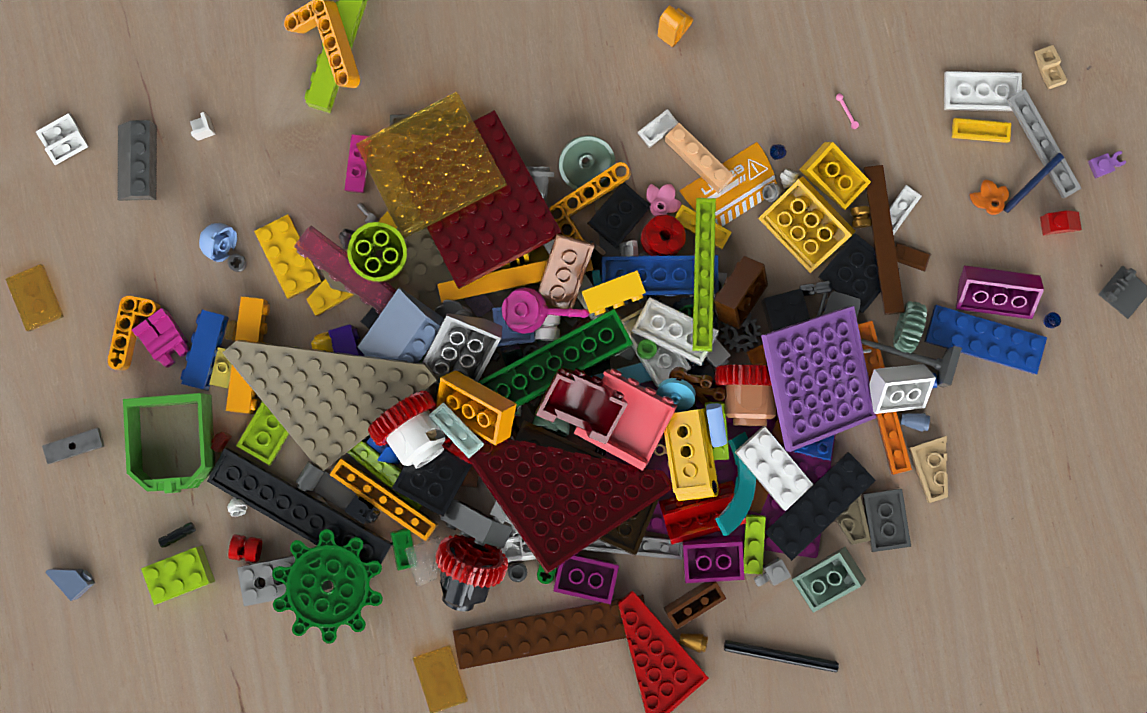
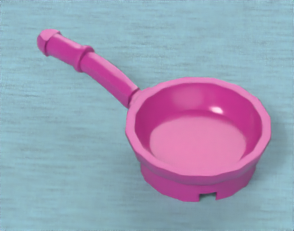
(526, 310)

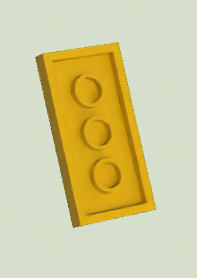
(291, 269)

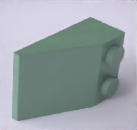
(829, 579)

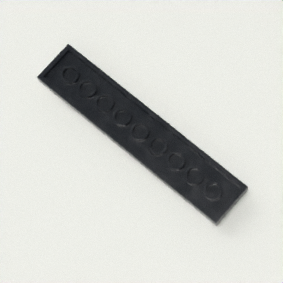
(291, 505)

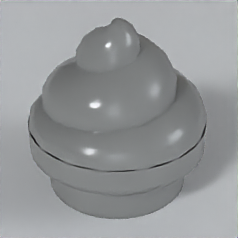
(771, 192)

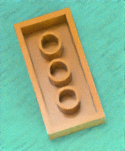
(477, 406)

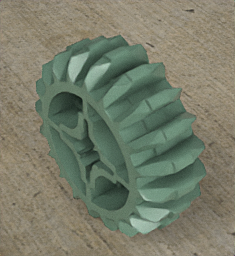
(910, 327)

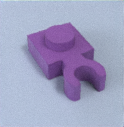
(1105, 164)

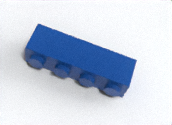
(204, 349)

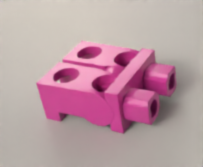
(162, 337)

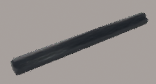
(781, 656)

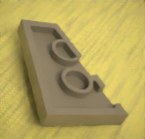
(854, 523)

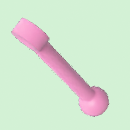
(854, 124)

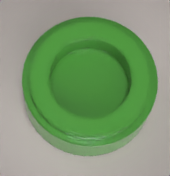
(646, 349)

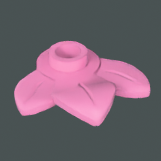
(664, 198)

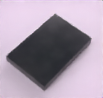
(619, 214)

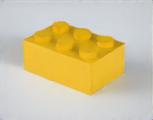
(614, 293)

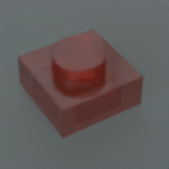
(220, 441)

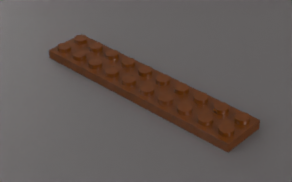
(539, 634)

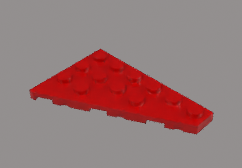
(660, 663)

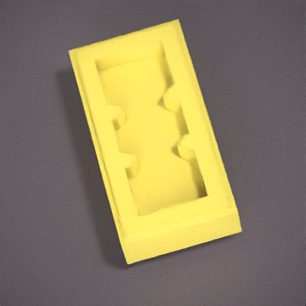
(221, 370)

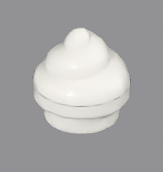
(788, 178)
(237, 507)

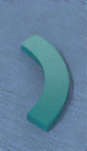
(744, 492)

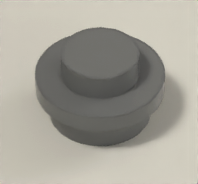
(517, 572)

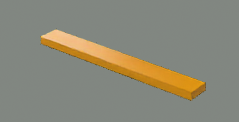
(497, 281)

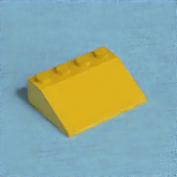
(806, 224)

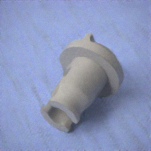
(540, 177)

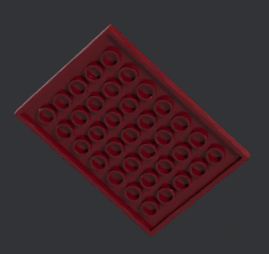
(501, 223)

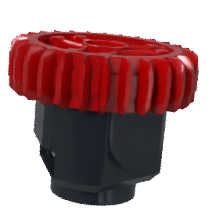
(468, 571)

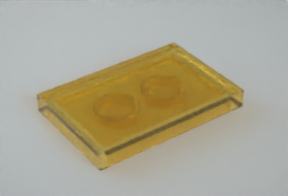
(34, 297)
(440, 679)

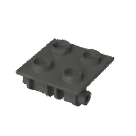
(1124, 291)

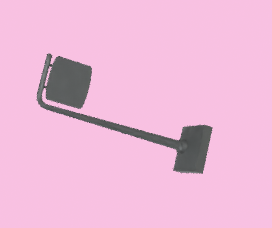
(945, 366)

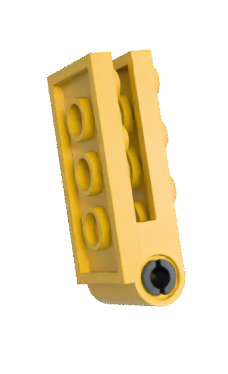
(693, 473)

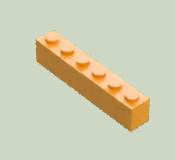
(250, 327)
(384, 499)

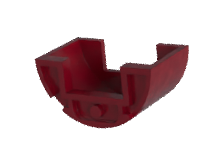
(583, 403)

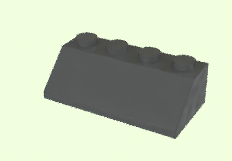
(137, 160)

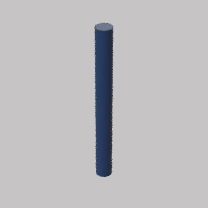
(1033, 182)

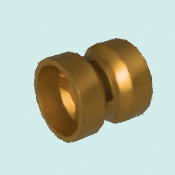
(860, 217)

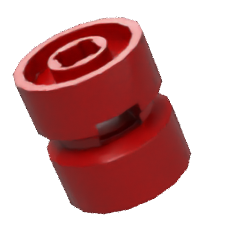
(250, 553)

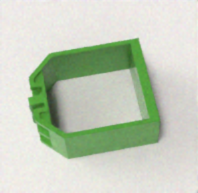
(133, 443)

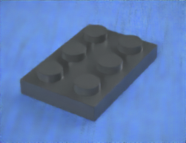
(886, 520)

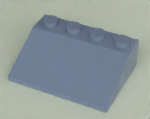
(402, 330)

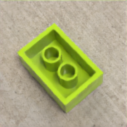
(178, 575)

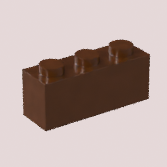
(694, 603)

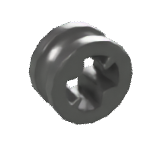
(232, 259)

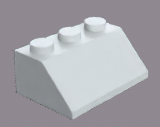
(900, 388)

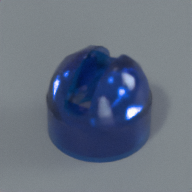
(777, 151)
(1052, 318)

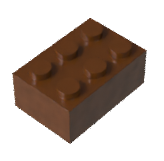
(741, 292)

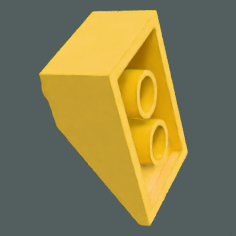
(835, 174)

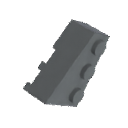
(476, 524)

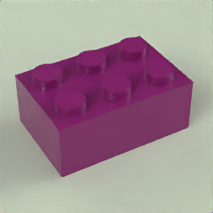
(713, 559)
(587, 578)

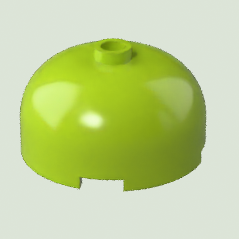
(368, 241)

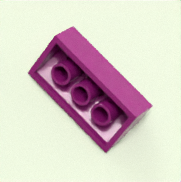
(999, 292)

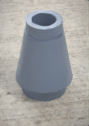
(916, 421)

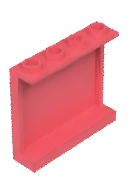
(640, 423)

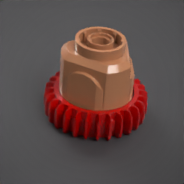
(748, 393)

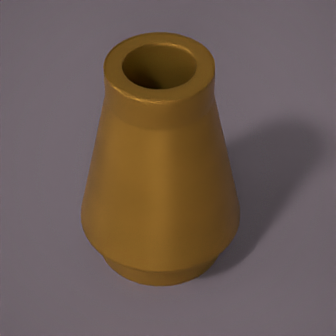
(696, 642)

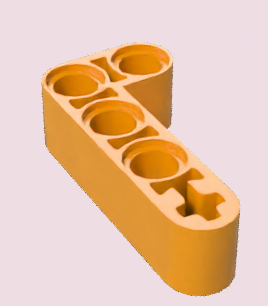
(673, 25)
(121, 332)

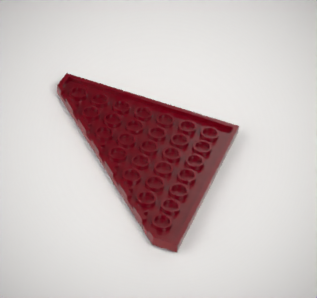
(563, 497)

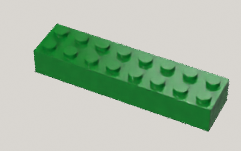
(578, 349)

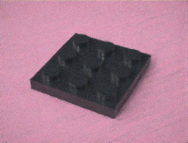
(854, 272)
(433, 483)

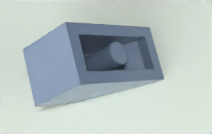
(71, 581)

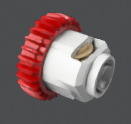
(410, 430)

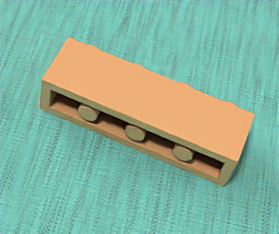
(698, 158)

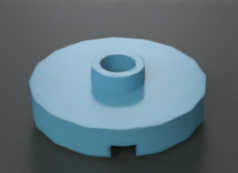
(679, 391)

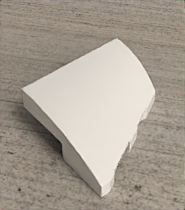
(517, 549)

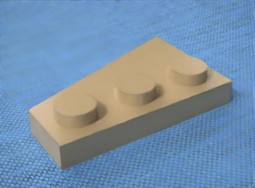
(931, 468)

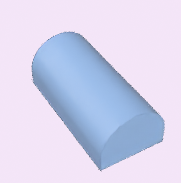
(716, 424)

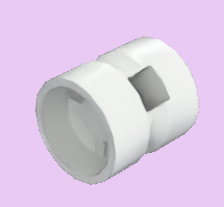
(549, 330)

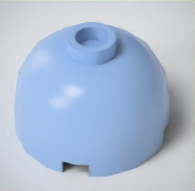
(217, 240)

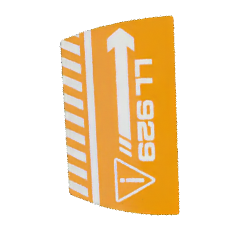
(750, 173)

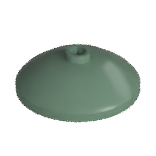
(578, 173)

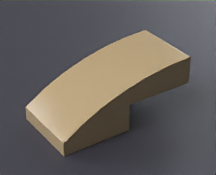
(1049, 67)

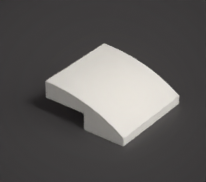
(62, 139)

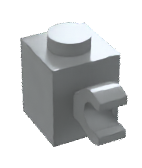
(774, 573)

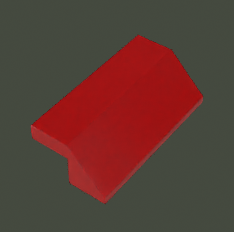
(697, 516)

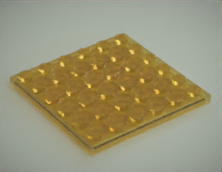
(430, 165)

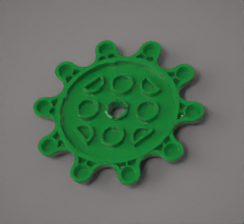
(332, 608)

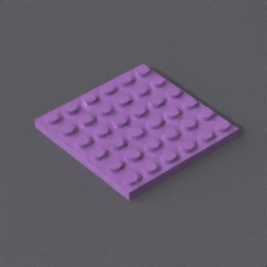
(818, 377)

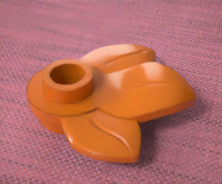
(988, 195)

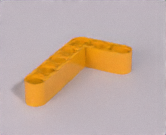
(327, 18)
(583, 202)

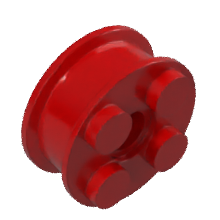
(668, 227)

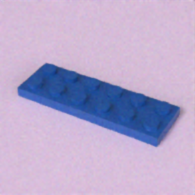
(658, 273)
(986, 339)

